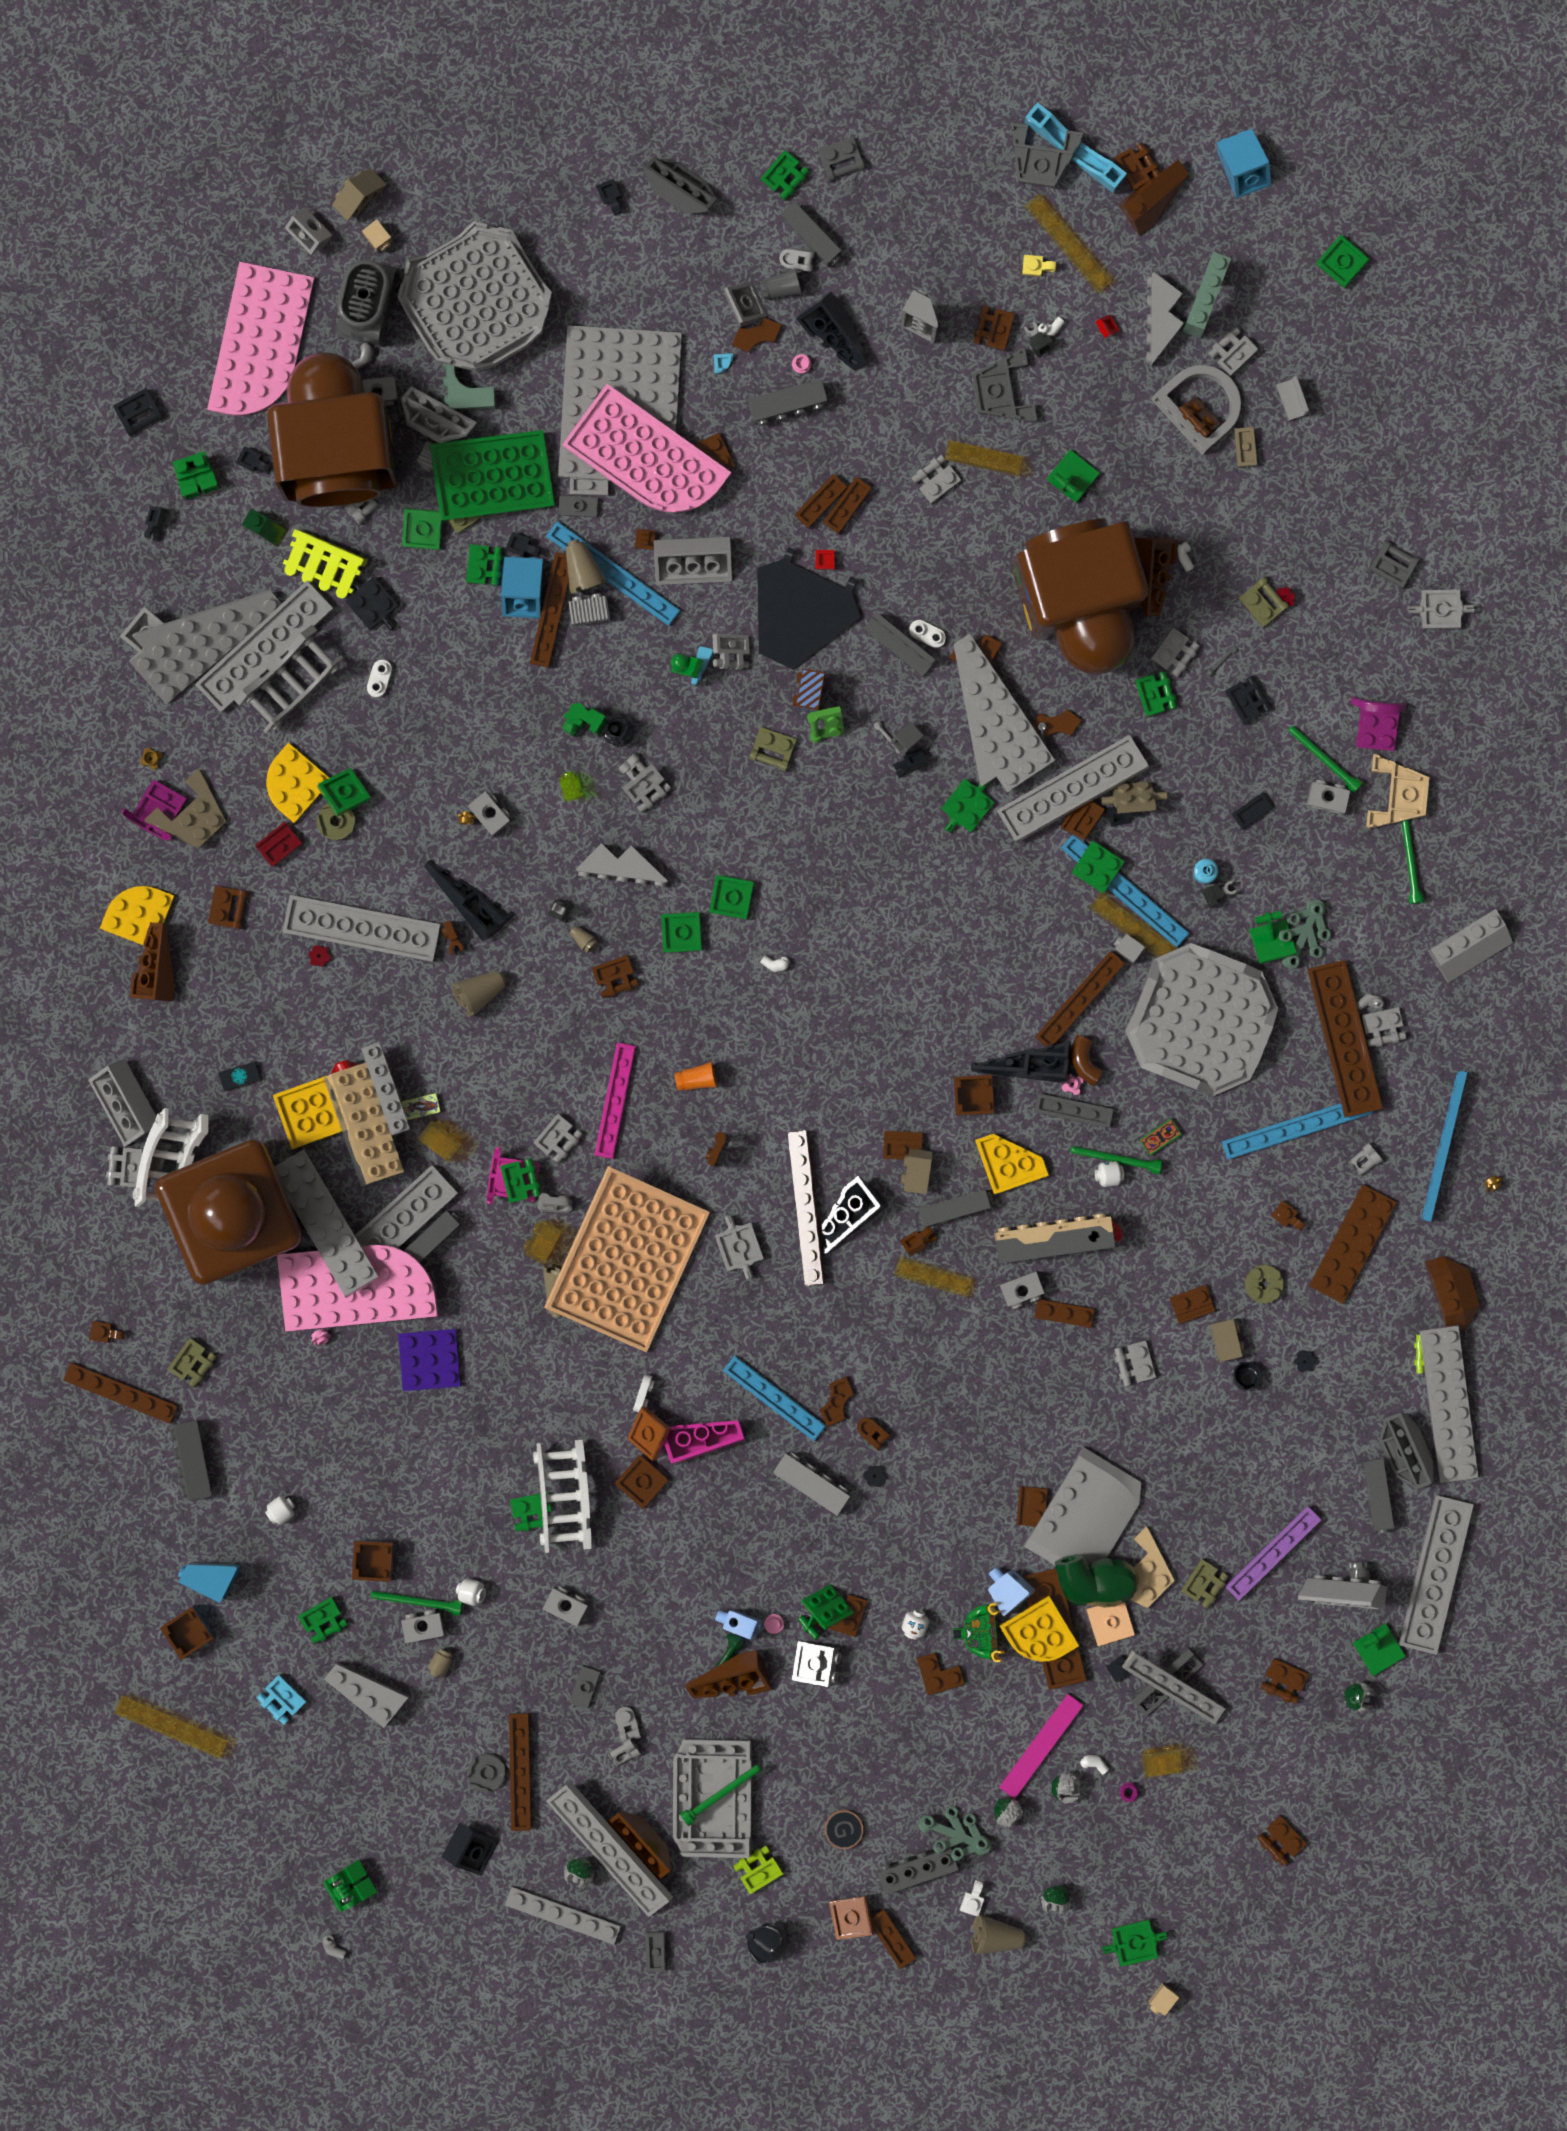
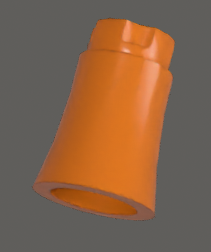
(696, 1077)

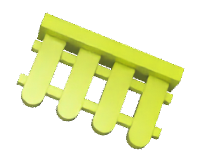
(315, 559)

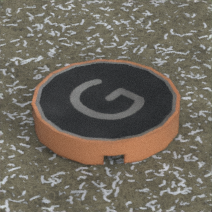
(843, 1829)

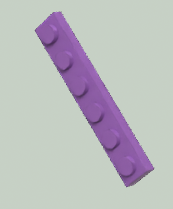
(1272, 1553)

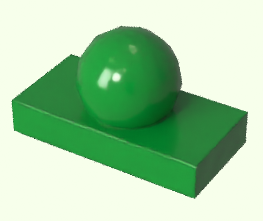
(686, 665)

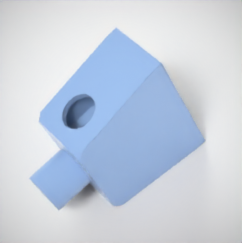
(1009, 1590)
(747, 1625)

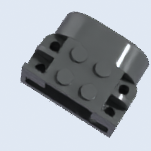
(366, 318)

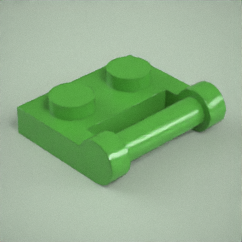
(831, 720)

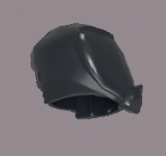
(767, 1943)

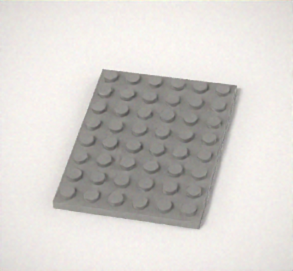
(633, 362)

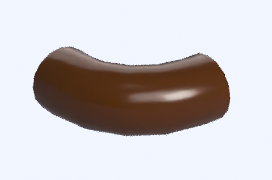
(1081, 1060)

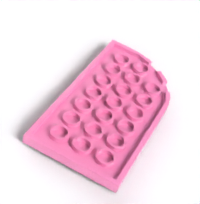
(260, 339)
(644, 455)
(315, 1300)

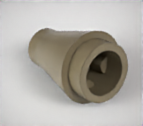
(583, 939)

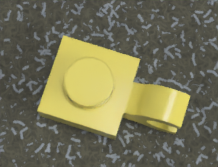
(1034, 265)

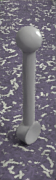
(878, 726)

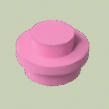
(801, 363)
(774, 1623)

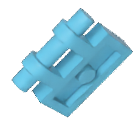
(285, 1695)

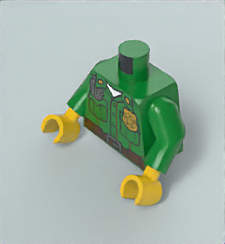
(980, 1632)

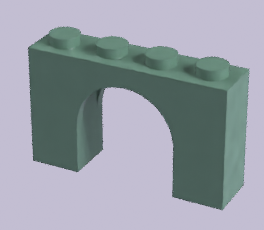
(1206, 295)
(464, 398)

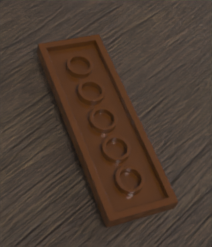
(1352, 1244)
(1068, 1668)

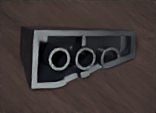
(830, 323)
(853, 1210)

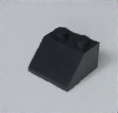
(469, 1849)

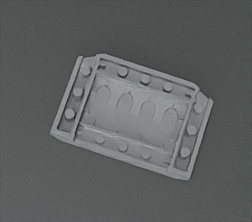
(1086, 1511)
(698, 1773)

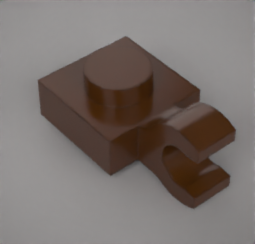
(449, 932)
(1286, 1214)
(916, 1242)
(102, 1332)

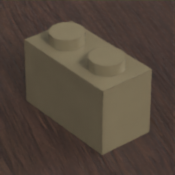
(917, 1171)
(1226, 1340)

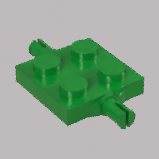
(966, 806)
(1134, 1942)

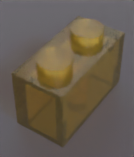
(440, 1140)
(542, 1242)
(1161, 1761)

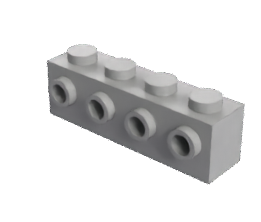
(811, 1484)

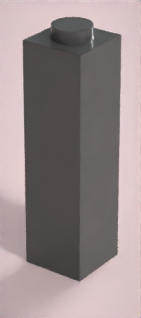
(811, 234)
(955, 1207)
(433, 1236)
(1378, 1495)

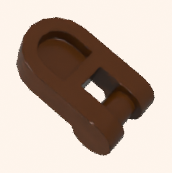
(867, 1427)

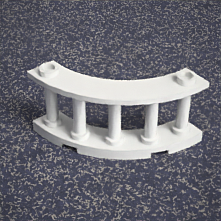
(185, 1157)
(581, 1495)

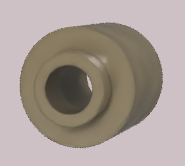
(440, 1663)

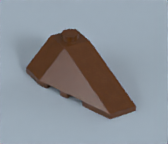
(1150, 200)
(1156, 557)
(155, 973)
(739, 1673)

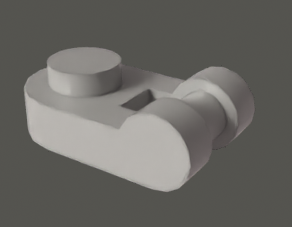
(790, 259)
(554, 1204)
(626, 1717)

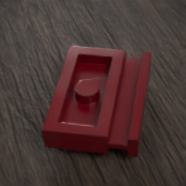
(278, 844)

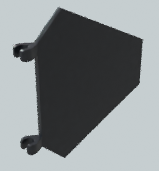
(800, 611)

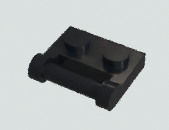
(134, 406)

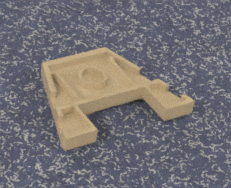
(1406, 796)
(1151, 1570)

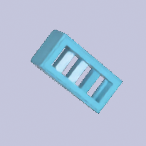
(704, 654)

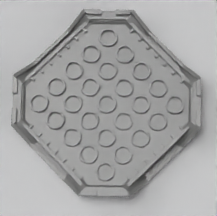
(475, 298)
(1202, 1019)

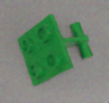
(1072, 476)
(1267, 941)
(826, 1609)
(1378, 1649)

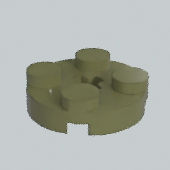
(331, 831)
(1257, 1275)

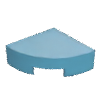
(722, 362)

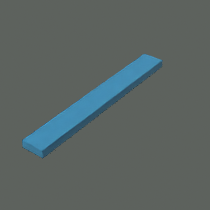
(619, 577)
(1134, 899)
(1286, 1131)
(1444, 1146)

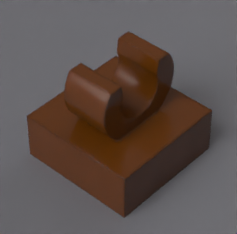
(645, 539)

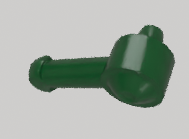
(735, 1643)

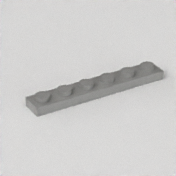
(1173, 1687)
(562, 1915)

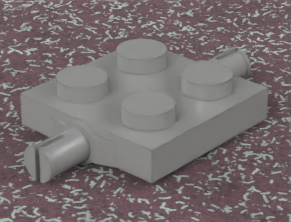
(1441, 609)
(739, 1246)

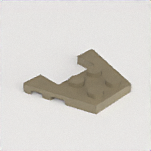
(197, 820)

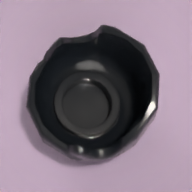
(1250, 1381)

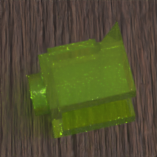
(570, 786)

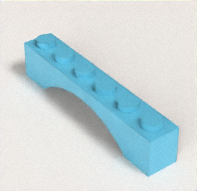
(1094, 164)

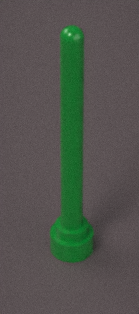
(1352, 783)
(1415, 895)
(1153, 1166)
(454, 1607)
(690, 1815)

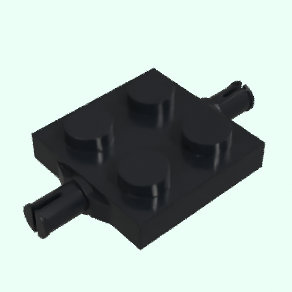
(372, 603)

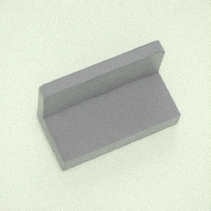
(1292, 399)

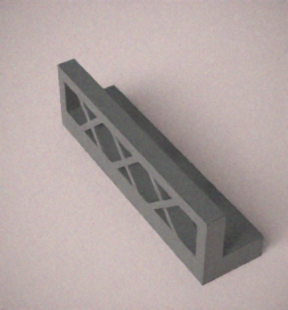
(899, 644)
(1171, 1668)

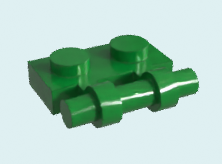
(779, 172)
(478, 562)
(1150, 696)
(514, 1180)
(528, 1506)
(319, 1615)

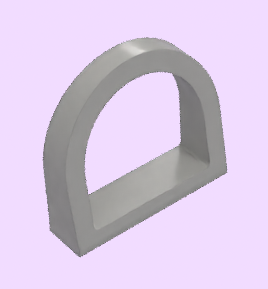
(1187, 429)

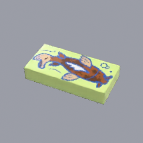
(421, 1106)

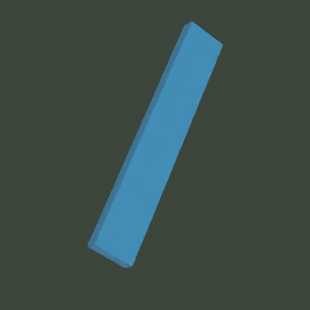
(774, 1398)

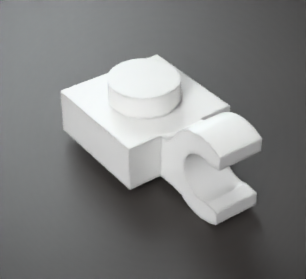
(972, 1901)

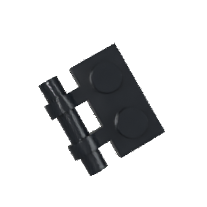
(1242, 702)

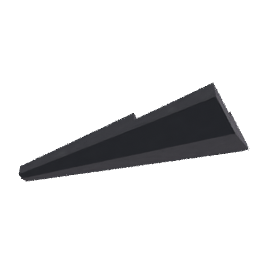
(479, 913)
(1042, 1064)

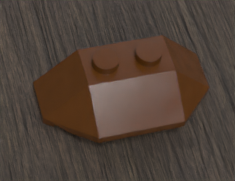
(1453, 1291)
(643, 1842)

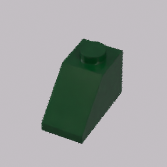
(263, 527)

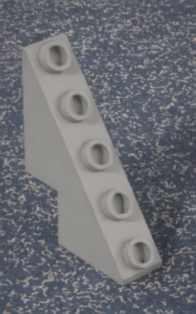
(1161, 322)
(628, 866)
(385, 1088)

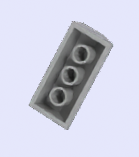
(919, 316)
(692, 560)
(1471, 945)
(123, 1101)
(1344, 1593)

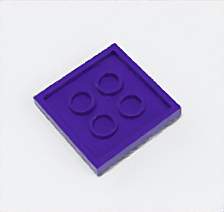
(429, 1360)

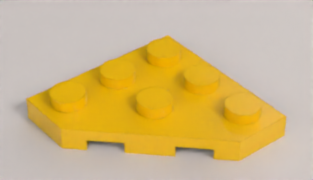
(1008, 1163)

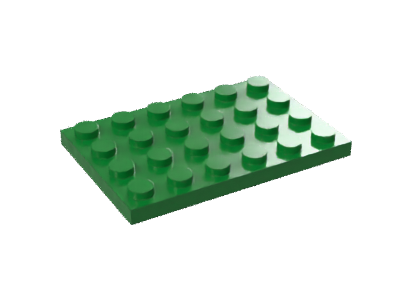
(491, 475)

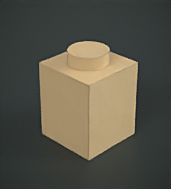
(377, 236)
(1163, 2000)

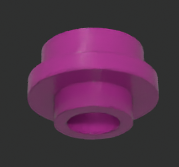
(1133, 1796)

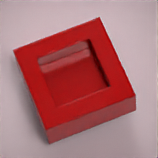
(1107, 326)
(824, 560)

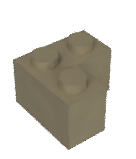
(358, 193)

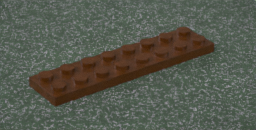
(1344, 1038)

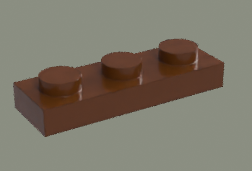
(820, 501)
(847, 505)
(1064, 1313)
(892, 1939)

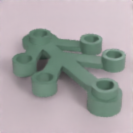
(1305, 931)
(957, 1835)

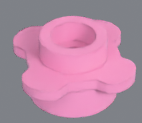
(1075, 1089)
(320, 1337)

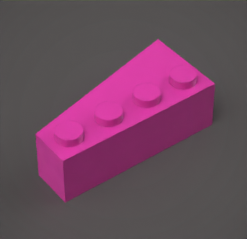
(701, 1439)

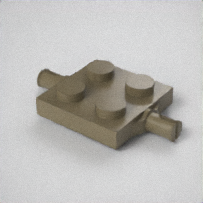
(1134, 797)

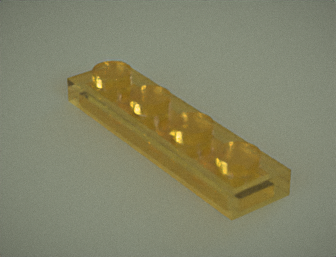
(983, 458)
(933, 1277)

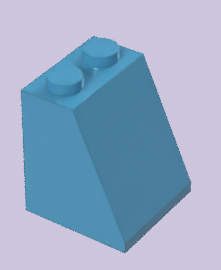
(1244, 163)
(522, 587)
(209, 1578)

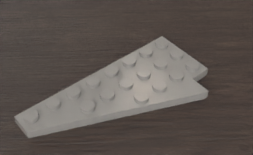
(187, 647)
(999, 730)

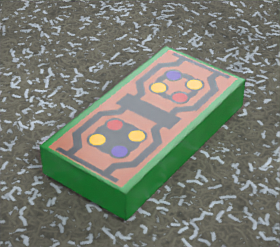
(1160, 1137)

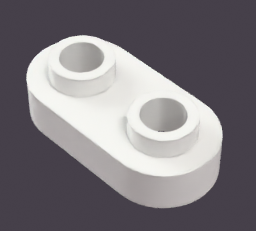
(927, 634)
(379, 678)
(646, 1385)

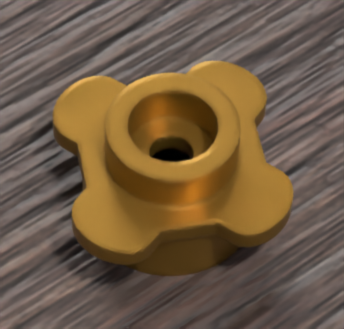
(152, 763)
(466, 818)
(1493, 1183)

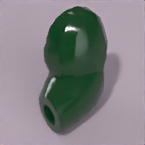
(1098, 1583)

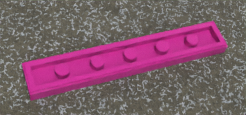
(615, 1100)
(1040, 1746)

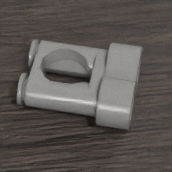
(358, 514)
(628, 765)
(1371, 1154)
(631, 1751)

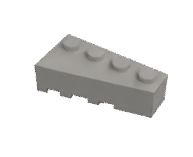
(368, 1694)

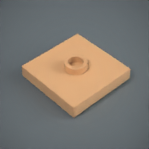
(1110, 1623)

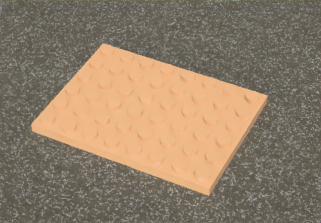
(626, 1259)

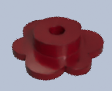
(1287, 595)
(316, 950)

